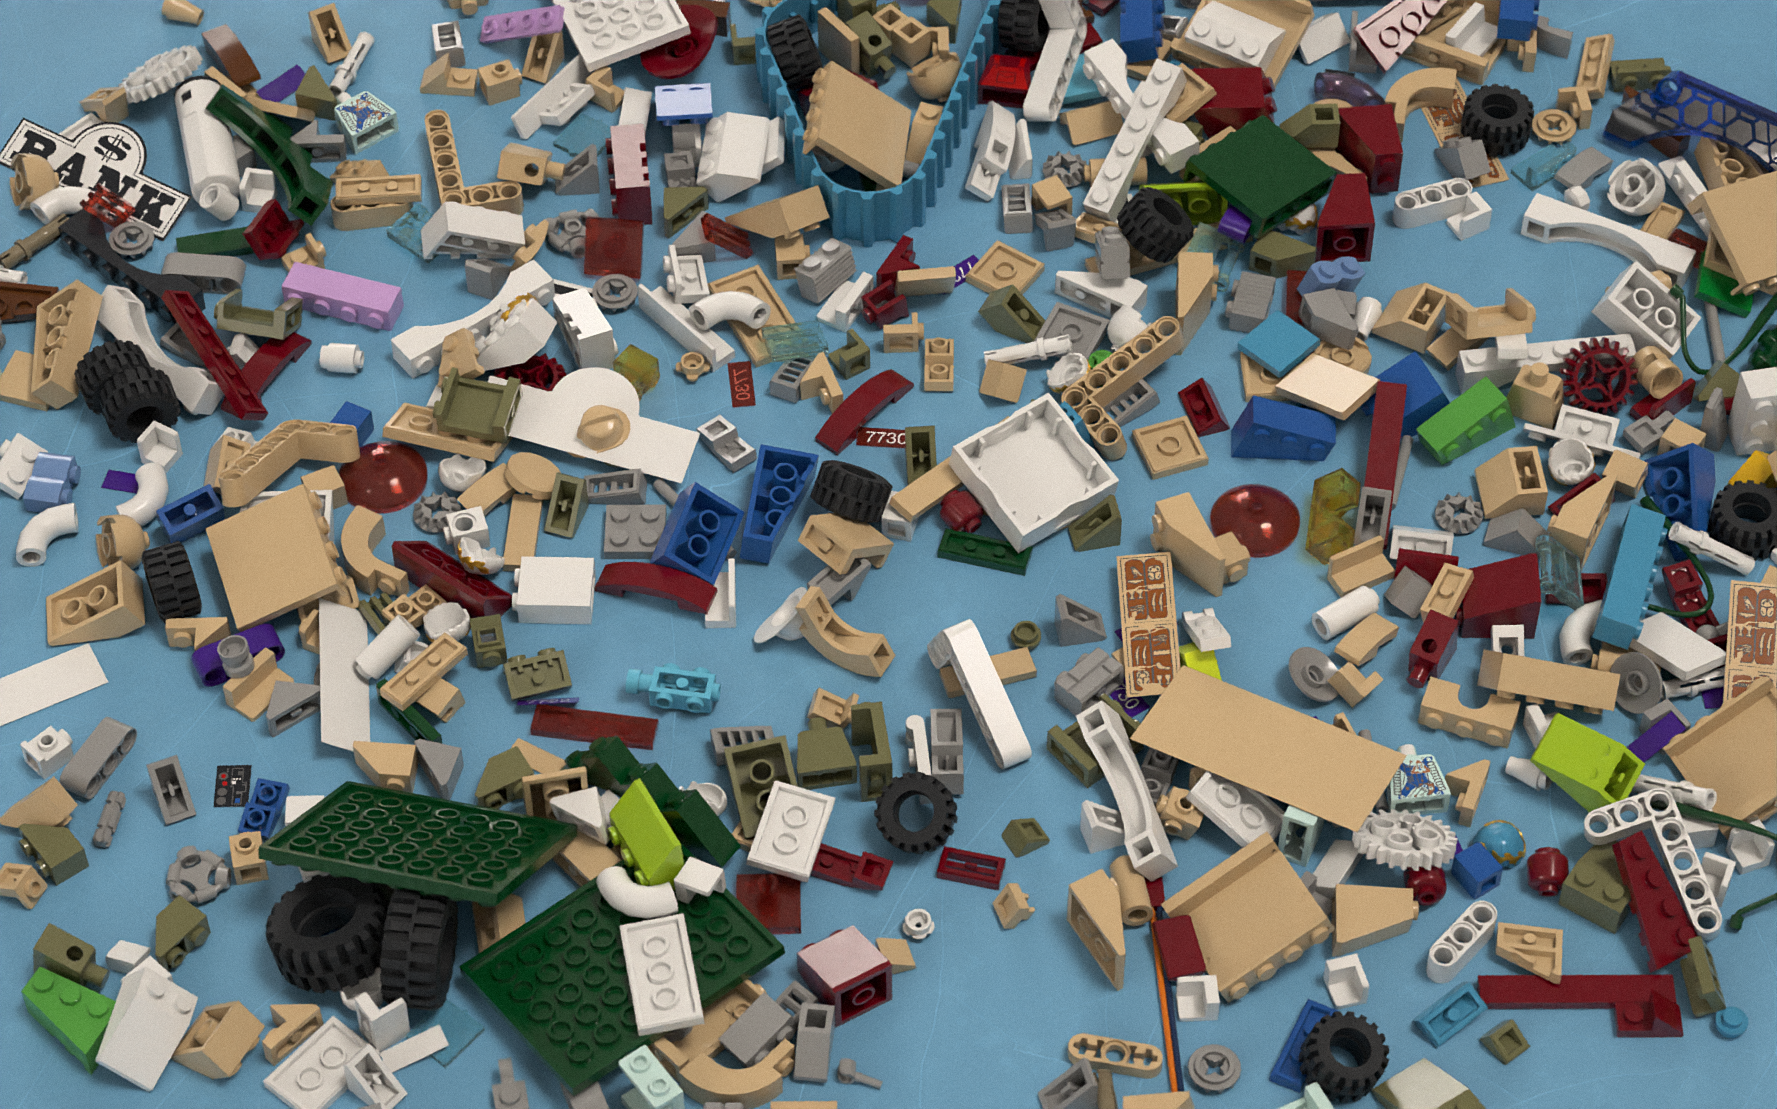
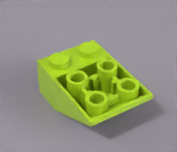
(1586, 763)

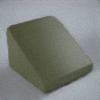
(1024, 836)
(1505, 1041)

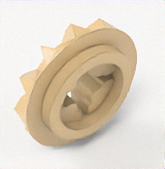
(1553, 118)

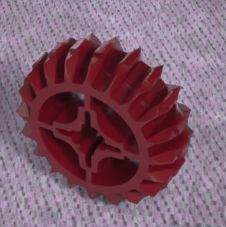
(1609, 371)
(535, 372)

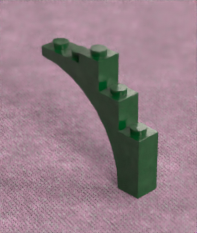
(270, 138)
(690, 817)

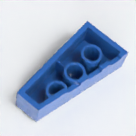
(1141, 29)
(776, 494)

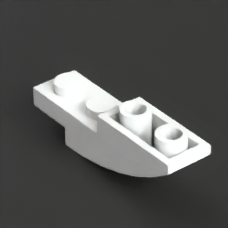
(994, 151)

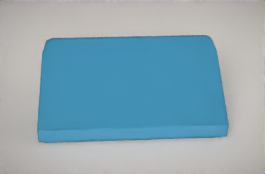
(1450, 1013)

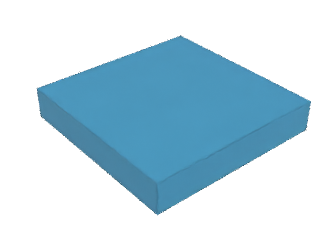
(1278, 344)

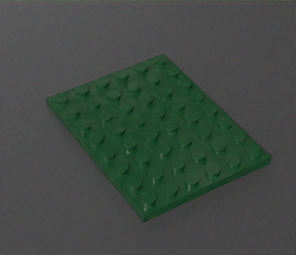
(418, 843)
(568, 983)

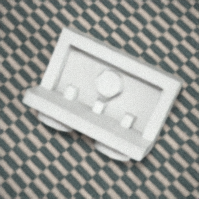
(685, 277)
(17, 464)

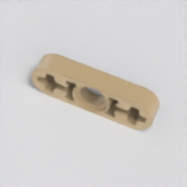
(1123, 1067)

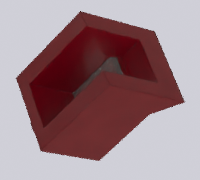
(882, 306)

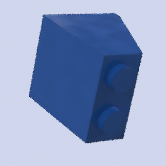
(1423, 393)

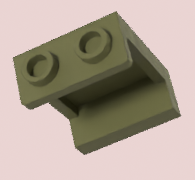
(274, 324)
(477, 407)
(870, 729)
(1075, 754)

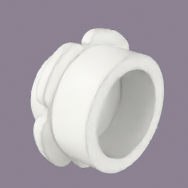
(918, 917)

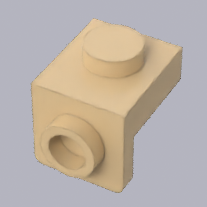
(832, 708)

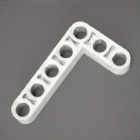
(1057, 60)
(984, 691)
(1669, 850)

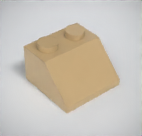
(219, 1040)

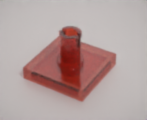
(614, 247)
(772, 900)

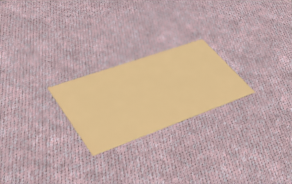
(1269, 748)

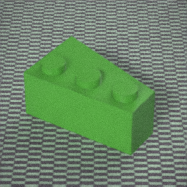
(1467, 422)
(69, 1013)

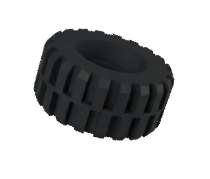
(320, 907)
(418, 949)

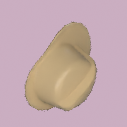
(603, 428)

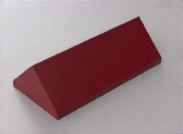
(449, 579)

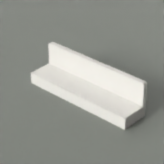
(679, 324)

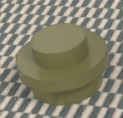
(1026, 635)

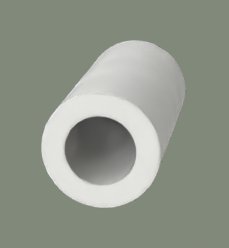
(1345, 612)
(386, 648)

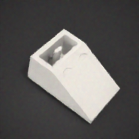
(517, 337)

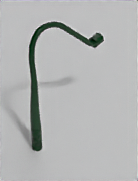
(1764, 316)
(1648, 503)
(1708, 816)

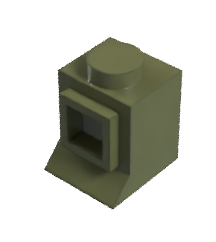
(488, 641)

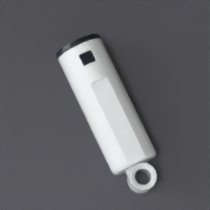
(207, 148)

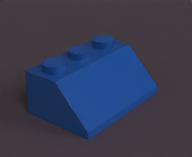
(698, 533)

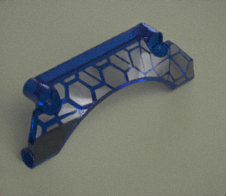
(1696, 111)

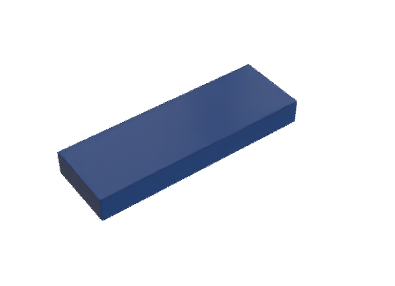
(1287, 1068)

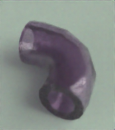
(1345, 88)

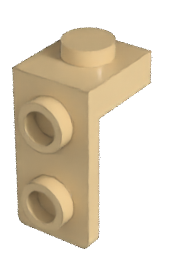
(361, 168)

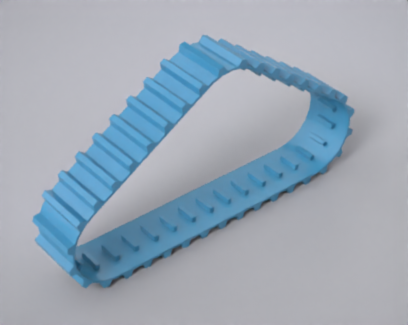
(887, 212)

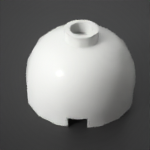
(1636, 187)
(1125, 326)

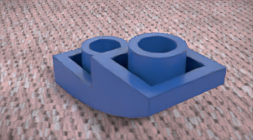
(265, 807)

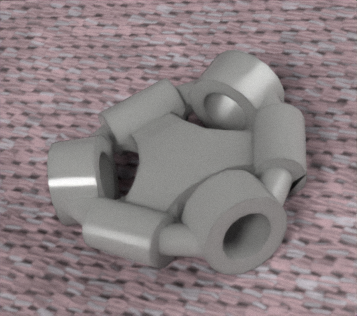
(572, 232)
(197, 875)

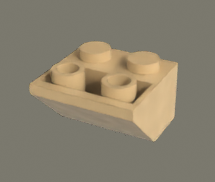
(1413, 316)
(1512, 482)

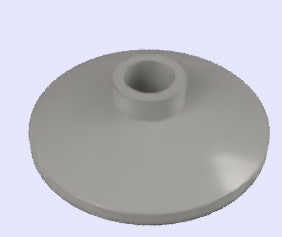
(1310, 673)
(1632, 693)

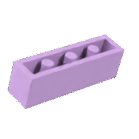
(344, 296)

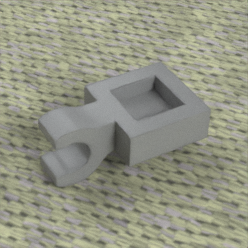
(1646, 433)
(510, 1093)

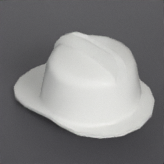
(784, 621)

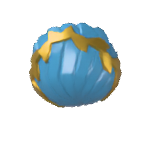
(1502, 842)

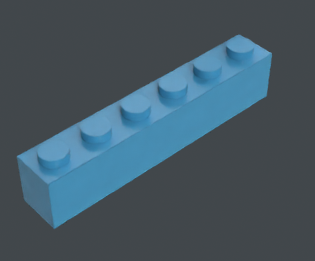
(1630, 577)

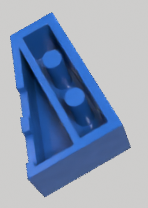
(1282, 432)

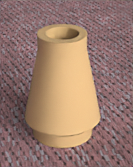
(182, 11)

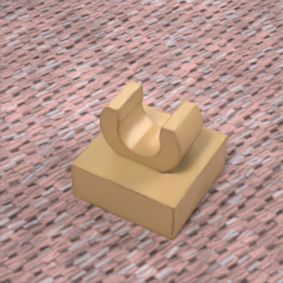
(1012, 906)

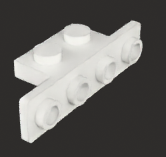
(556, 100)
(1685, 185)
(1593, 428)

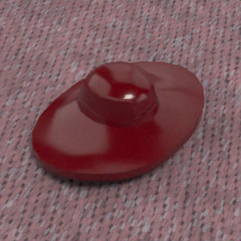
(684, 54)

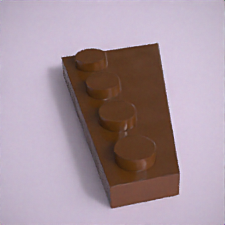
(21, 300)

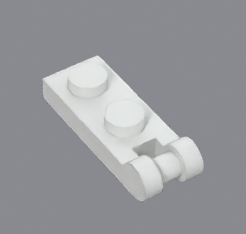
(1206, 630)
(918, 753)

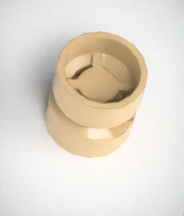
(1656, 372)

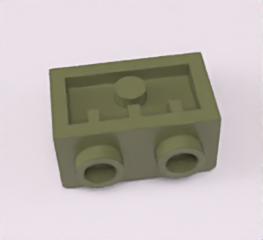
(1637, 73)
(536, 674)
(1702, 979)

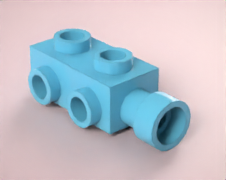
(676, 687)

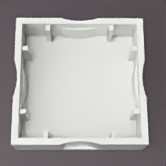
(1033, 472)

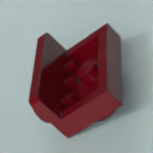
(272, 231)

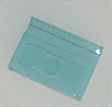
(794, 341)

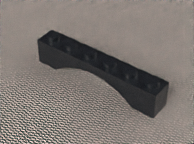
(86, 239)

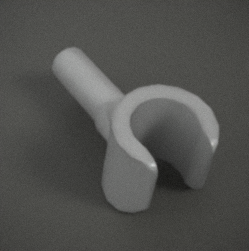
(848, 1075)

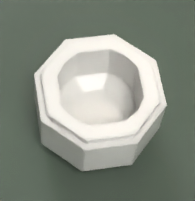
(1577, 197)

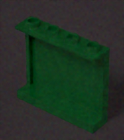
(1262, 173)

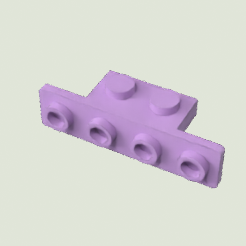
(522, 24)

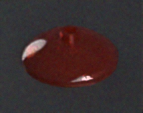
(385, 477)
(1261, 530)

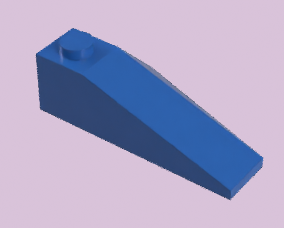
(1683, 488)

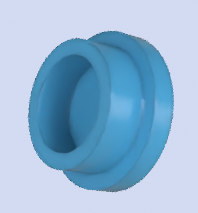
(1731, 1022)

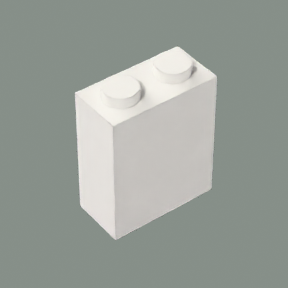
(555, 590)

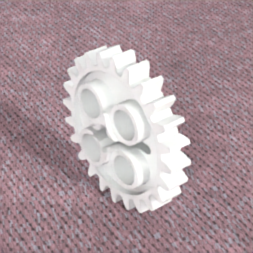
(161, 73)
(1405, 840)

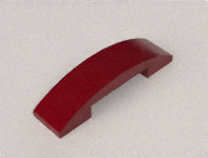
(269, 362)
(859, 407)
(658, 581)
(1686, 596)
(851, 870)

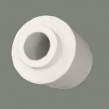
(341, 357)

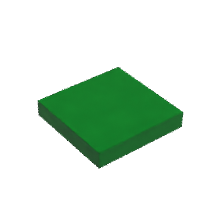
(1716, 290)

